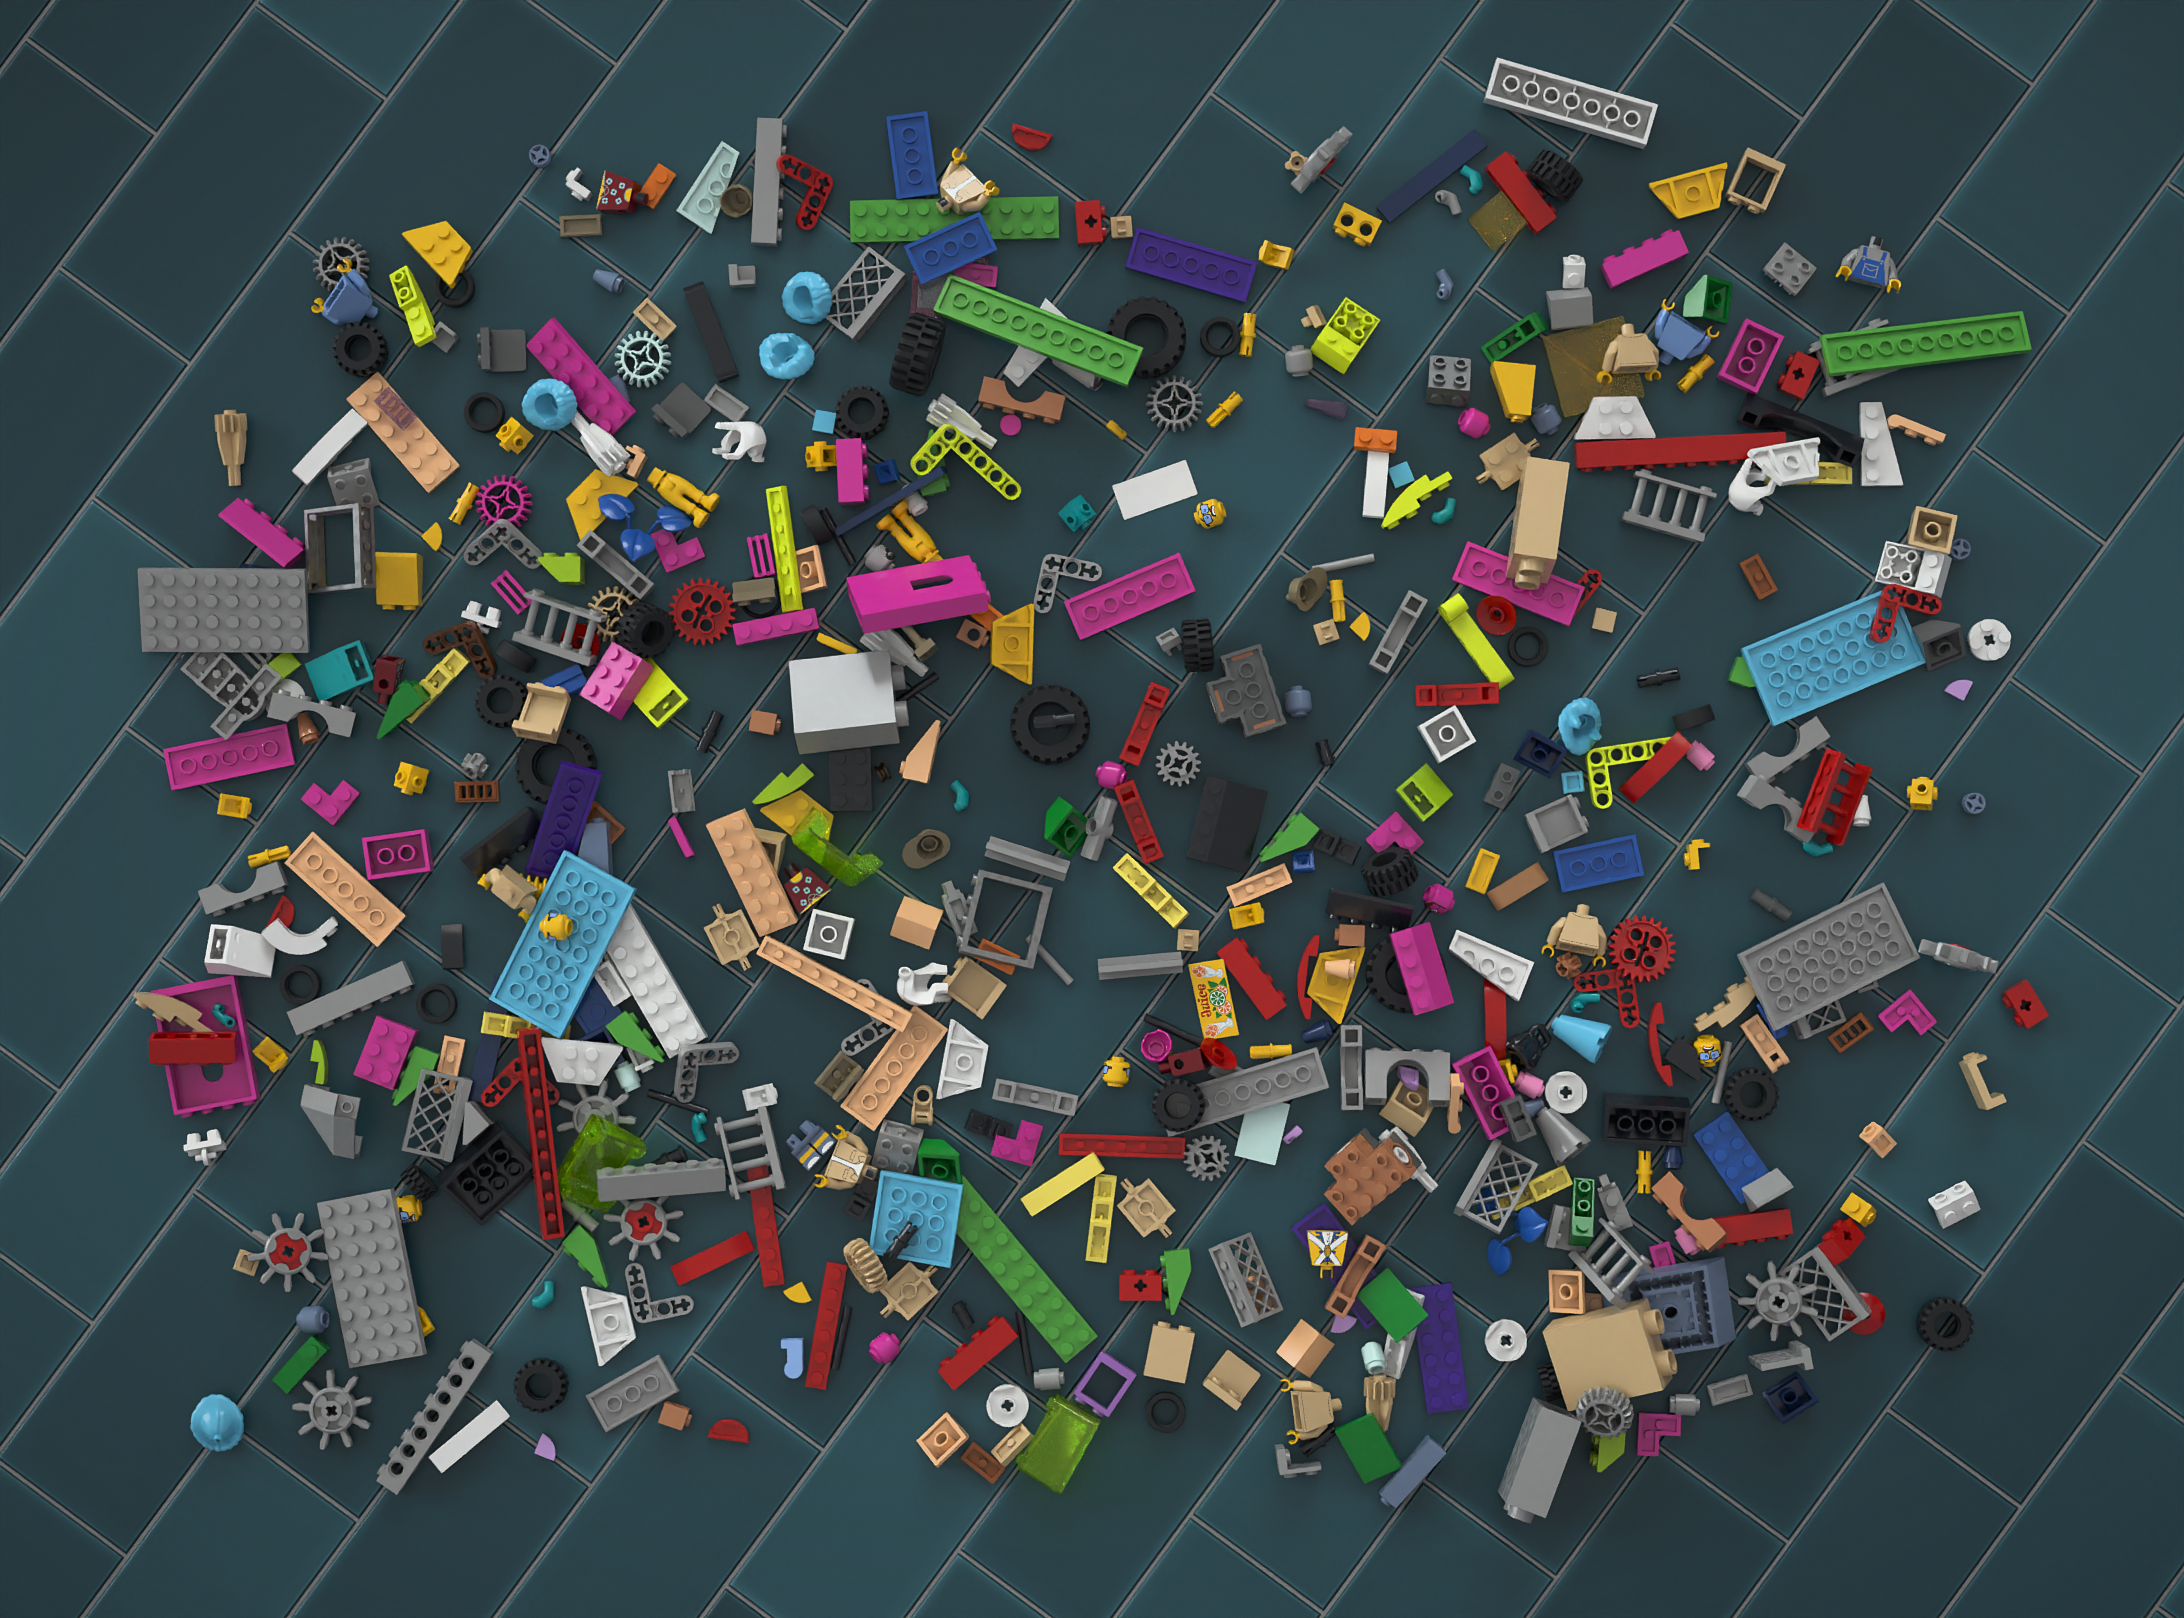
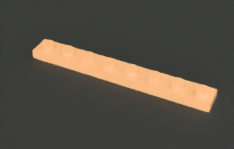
(834, 983)

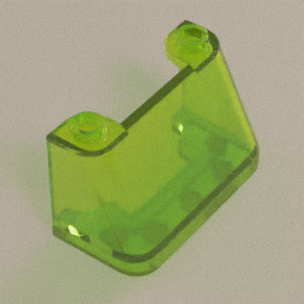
(810, 840)
(596, 1147)
(1058, 1443)

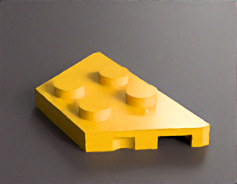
(1691, 192)
(441, 249)
(584, 499)
(1013, 643)
(792, 809)
(1330, 990)

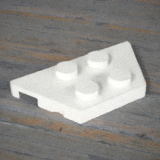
(1615, 419)
(1789, 461)
(580, 1060)
(962, 1062)
(608, 1321)

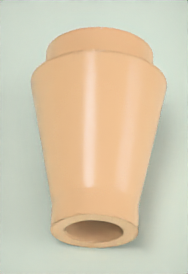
(1341, 968)

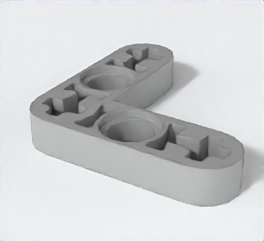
(506, 539)
(1054, 573)
(851, 1038)
(696, 1059)
(652, 1306)

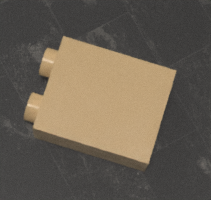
(1537, 522)
(1610, 1350)

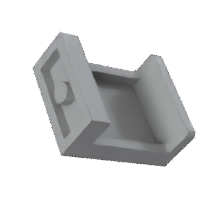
(1556, 823)

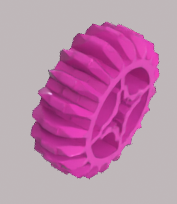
(506, 494)

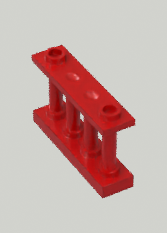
(1821, 792)

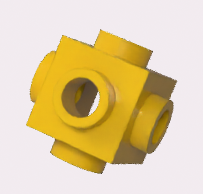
(513, 436)
(821, 456)
(411, 778)
(1922, 793)

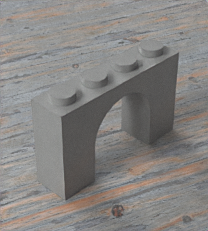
(1433, 1065)

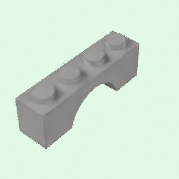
(616, 565)
(1397, 632)
(285, 706)
(1809, 736)
(1759, 794)
(268, 879)
(1351, 1067)

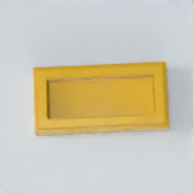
(837, 645)
(1482, 871)

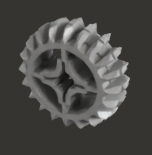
(332, 269)
(1183, 403)
(1606, 1406)

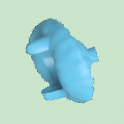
(807, 298)
(786, 355)
(549, 404)
(1580, 725)
(217, 1423)

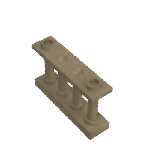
(924, 647)

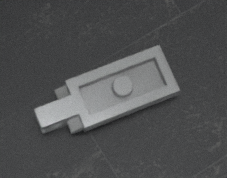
(955, 907)
(1613, 1203)

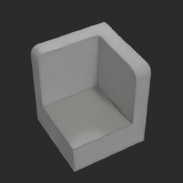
(742, 276)
(445, 337)

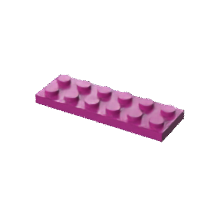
(570, 364)
(1486, 573)
(1129, 596)
(231, 758)

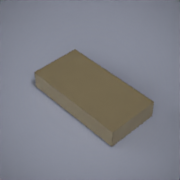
(581, 226)

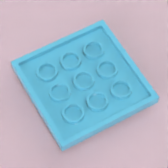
(927, 1204)

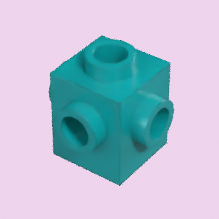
(1077, 514)

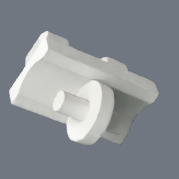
(491, 619)
(206, 1149)

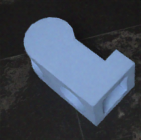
(795, 1356)

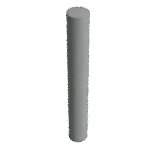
(1347, 562)
(1052, 963)
(1721, 1072)

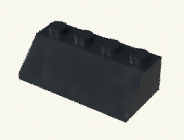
(503, 842)
(1368, 909)
(1645, 1119)

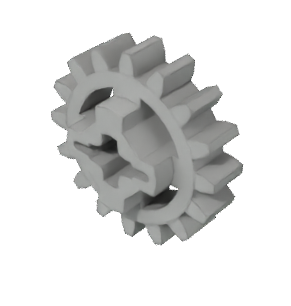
(1182, 772)
(1211, 1151)

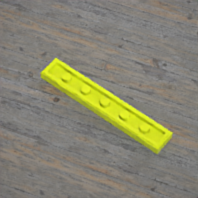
(784, 549)

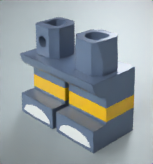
(804, 1150)

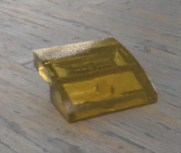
(1497, 221)

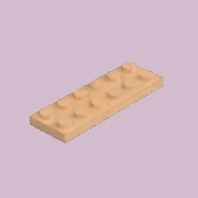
(414, 446)
(752, 872)
(345, 889)
(894, 1069)

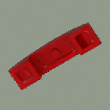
(1457, 694)
(1144, 724)
(1656, 767)
(1138, 821)
(1304, 1002)
(1656, 1017)
(1495, 1019)
(712, 1258)

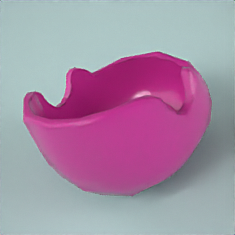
(1156, 1046)

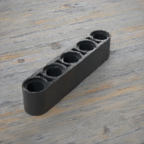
(711, 332)

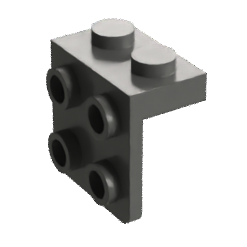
(502, 350)
(1448, 381)
(681, 411)

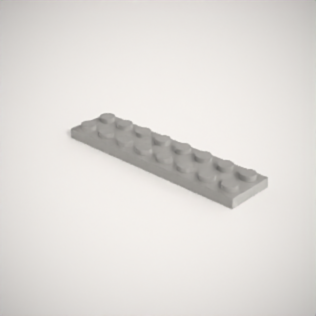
(1254, 1088)

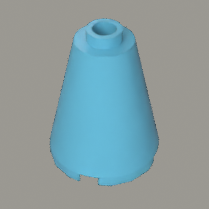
(1582, 1035)

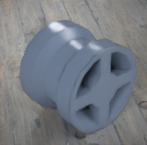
(538, 152)
(1962, 548)
(1977, 804)

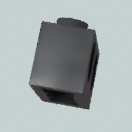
(1501, 786)
(1517, 1118)

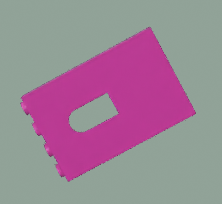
(888, 600)
(239, 1081)

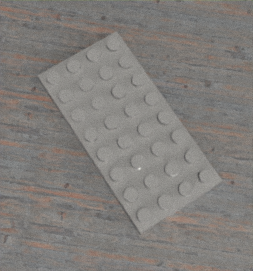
(224, 610)
(1828, 956)
(371, 1278)

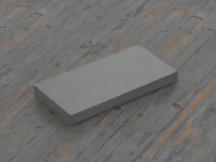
(632, 1393)

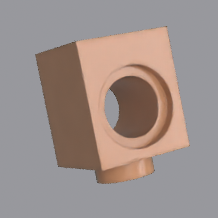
(966, 627)
(764, 723)
(1350, 935)
(675, 1415)

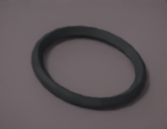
(770, 612)

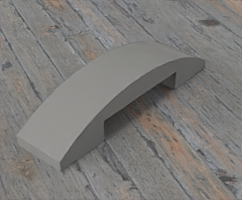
(1035, 1096)

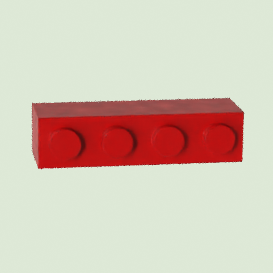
(1520, 192)
(1251, 978)
(193, 1048)
(1756, 1226)
(978, 1352)

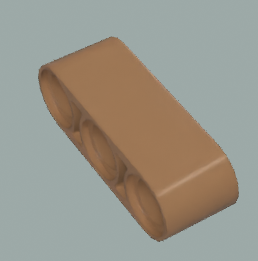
(1517, 886)

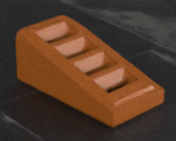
(458, 791)
(1846, 1026)

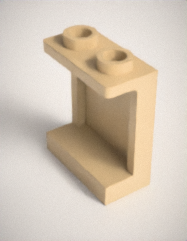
(542, 713)
(974, 986)
(1976, 1083)
(1169, 1352)

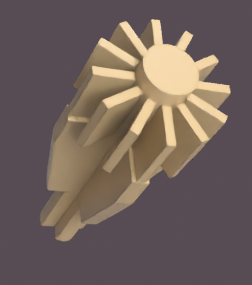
(232, 442)
(1380, 1395)

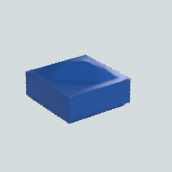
(886, 472)
(1303, 861)

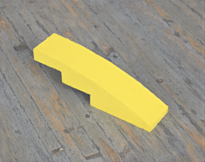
(1829, 474)
(441, 677)
(1150, 890)
(506, 1026)
(1062, 1184)
(1538, 1188)
(1101, 1218)

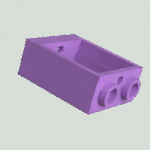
(1115, 1365)

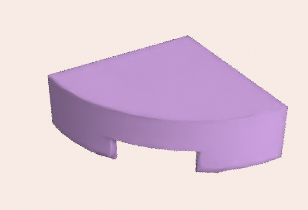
(1959, 689)
(1408, 1077)
(1292, 1134)
(1341, 1325)
(546, 1447)

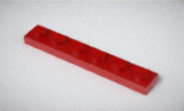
(1122, 1145)
(766, 1229)
(826, 1325)

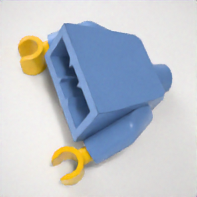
(348, 300)
(1679, 336)

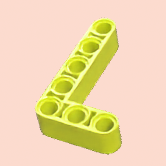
(969, 456)
(1456, 616)
(1606, 760)

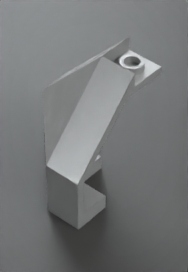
(334, 1119)

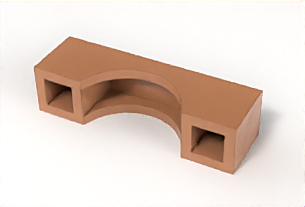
(1048, 406)
(1672, 1192)
(1354, 1276)

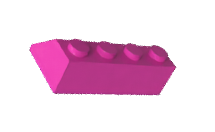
(263, 533)
(1421, 968)
(1484, 1088)

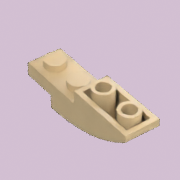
(1737, 1000)
(168, 1007)

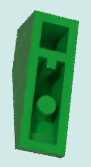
(1514, 337)
(402, 705)
(301, 1363)

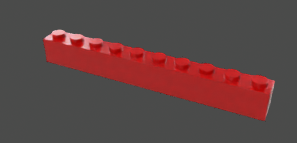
(1671, 451)
(540, 1132)

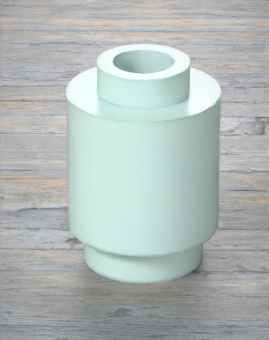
(627, 1076)
(1373, 1358)

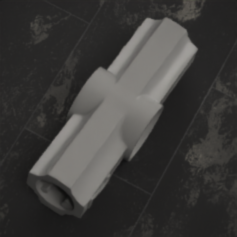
(1099, 828)

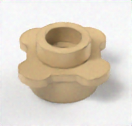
(1295, 157)

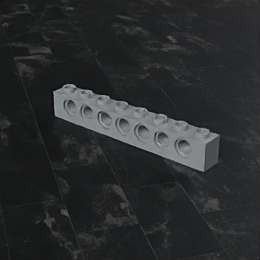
(396, 1481)

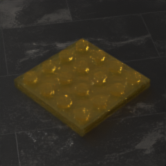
(1576, 360)

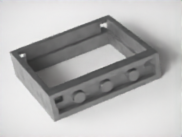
(363, 548)
(967, 921)

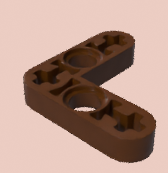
(468, 641)

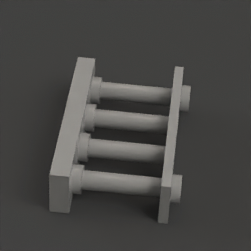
(1851, 380)
(1672, 527)
(545, 642)
(771, 1159)
(1594, 1271)

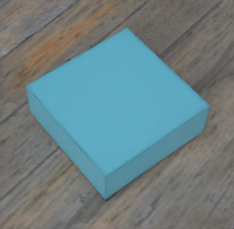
(824, 422)
(1400, 475)
(1572, 782)

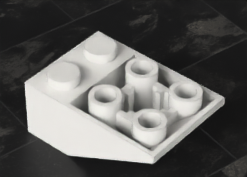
(1913, 568)
(238, 952)

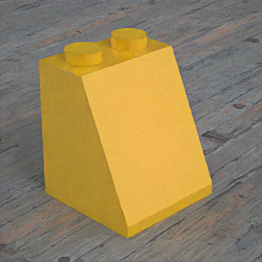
(1514, 388)
(399, 580)

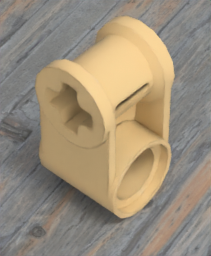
(922, 1108)

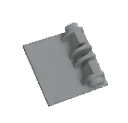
(1789, 269)

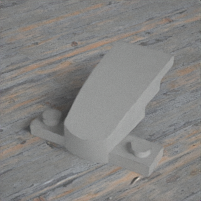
(232, 687)

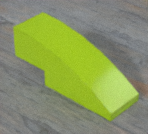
(784, 785)

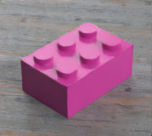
(1750, 357)
(852, 472)
(616, 680)
(398, 854)
(386, 1052)

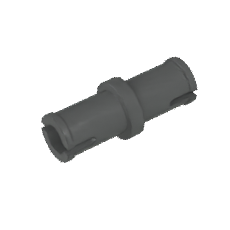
(1771, 904)

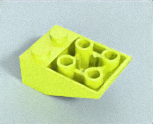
(1344, 335)
(660, 697)

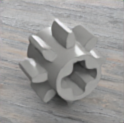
(474, 765)

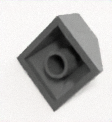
(1939, 642)

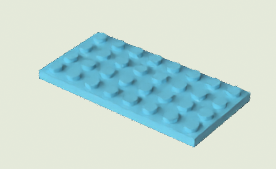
(1829, 658)
(550, 977)

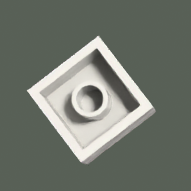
(1446, 734)
(829, 934)

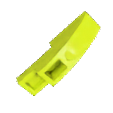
(414, 306)
(1407, 504)

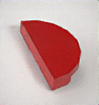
(1029, 138)
(284, 911)
(729, 1430)

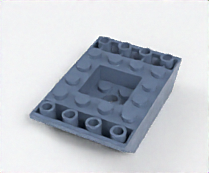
(1701, 1303)

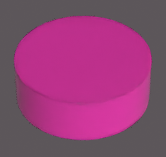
(1010, 425)

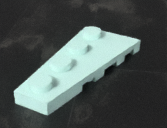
(703, 199)

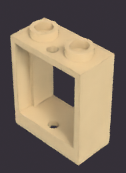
(1761, 161)

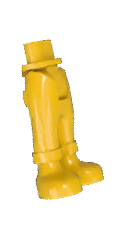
(673, 488)
(918, 546)

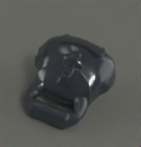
(1525, 1047)

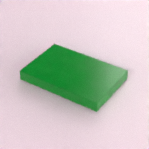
(1392, 1305)
(1368, 1448)

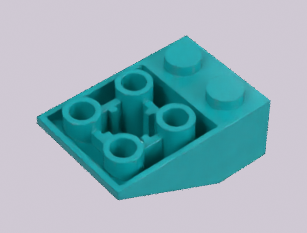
(341, 671)

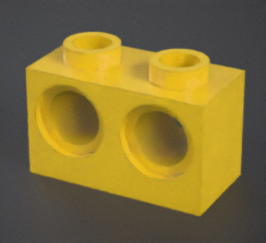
(1359, 220)

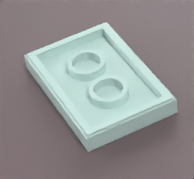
(1262, 1133)

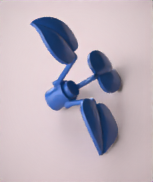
(636, 542)
(1528, 1224)

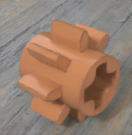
(1568, 965)

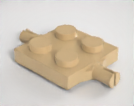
(1506, 461)
(731, 937)
(1146, 1207)
(909, 1290)

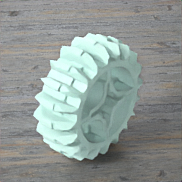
(659, 367)

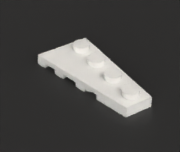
(1025, 361)
(1878, 456)
(1495, 964)

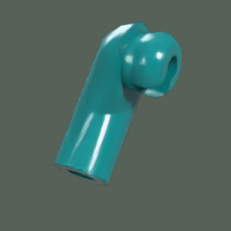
(1475, 179)
(1446, 514)
(962, 799)
(1817, 850)
(1582, 999)
(218, 1013)
(697, 1128)
(546, 1297)

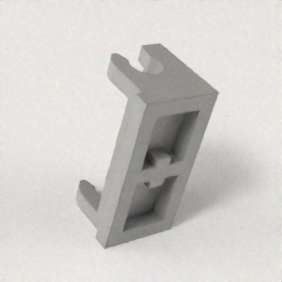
(681, 791)

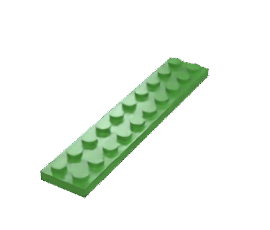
(915, 218)
(1038, 330)
(1925, 343)
(1021, 1276)

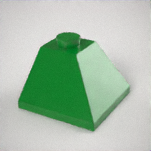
(1708, 300)
(1065, 827)
(939, 1161)

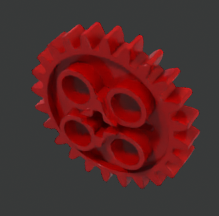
(685, 603)
(1623, 942)

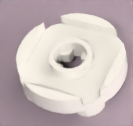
(1993, 651)
(1573, 1100)
(1503, 1328)
(1001, 1415)

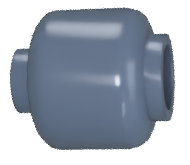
(1546, 419)
(1298, 701)
(313, 1319)

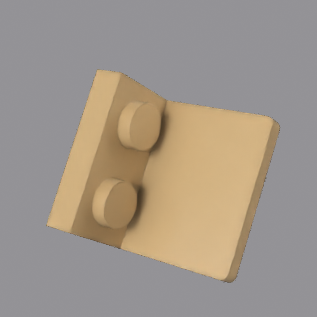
(1231, 1379)

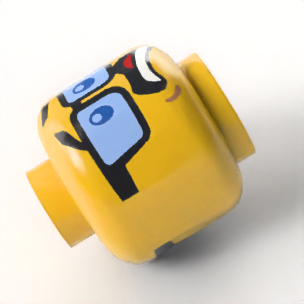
(1210, 513)
(556, 926)
(1708, 1050)
(1116, 1072)
(409, 1208)

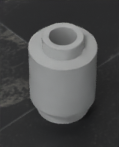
(1049, 1379)
(1684, 1404)

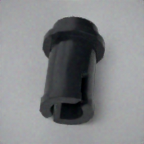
(1325, 753)
(962, 1314)

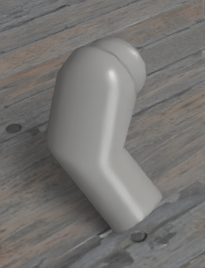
(1449, 199)

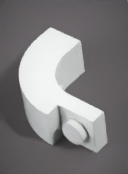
(299, 944)

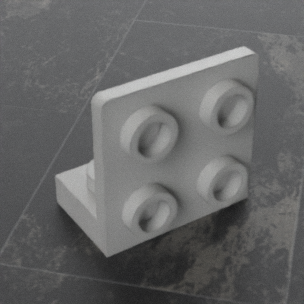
(353, 483)
(897, 1147)
(1558, 1230)
(1289, 1470)

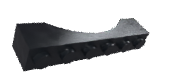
(1764, 414)

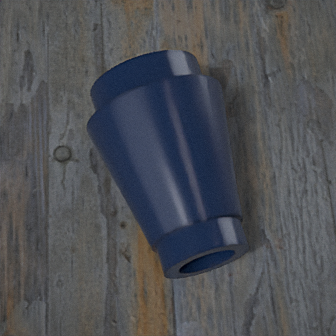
(1318, 1032)
(1672, 1158)

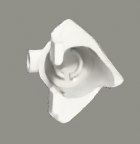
(751, 439)
(1746, 497)
(913, 985)

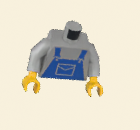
(1870, 266)

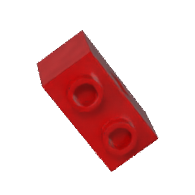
(1090, 210)
(1806, 366)
(2034, 1008)
(1841, 1240)
(1129, 1292)

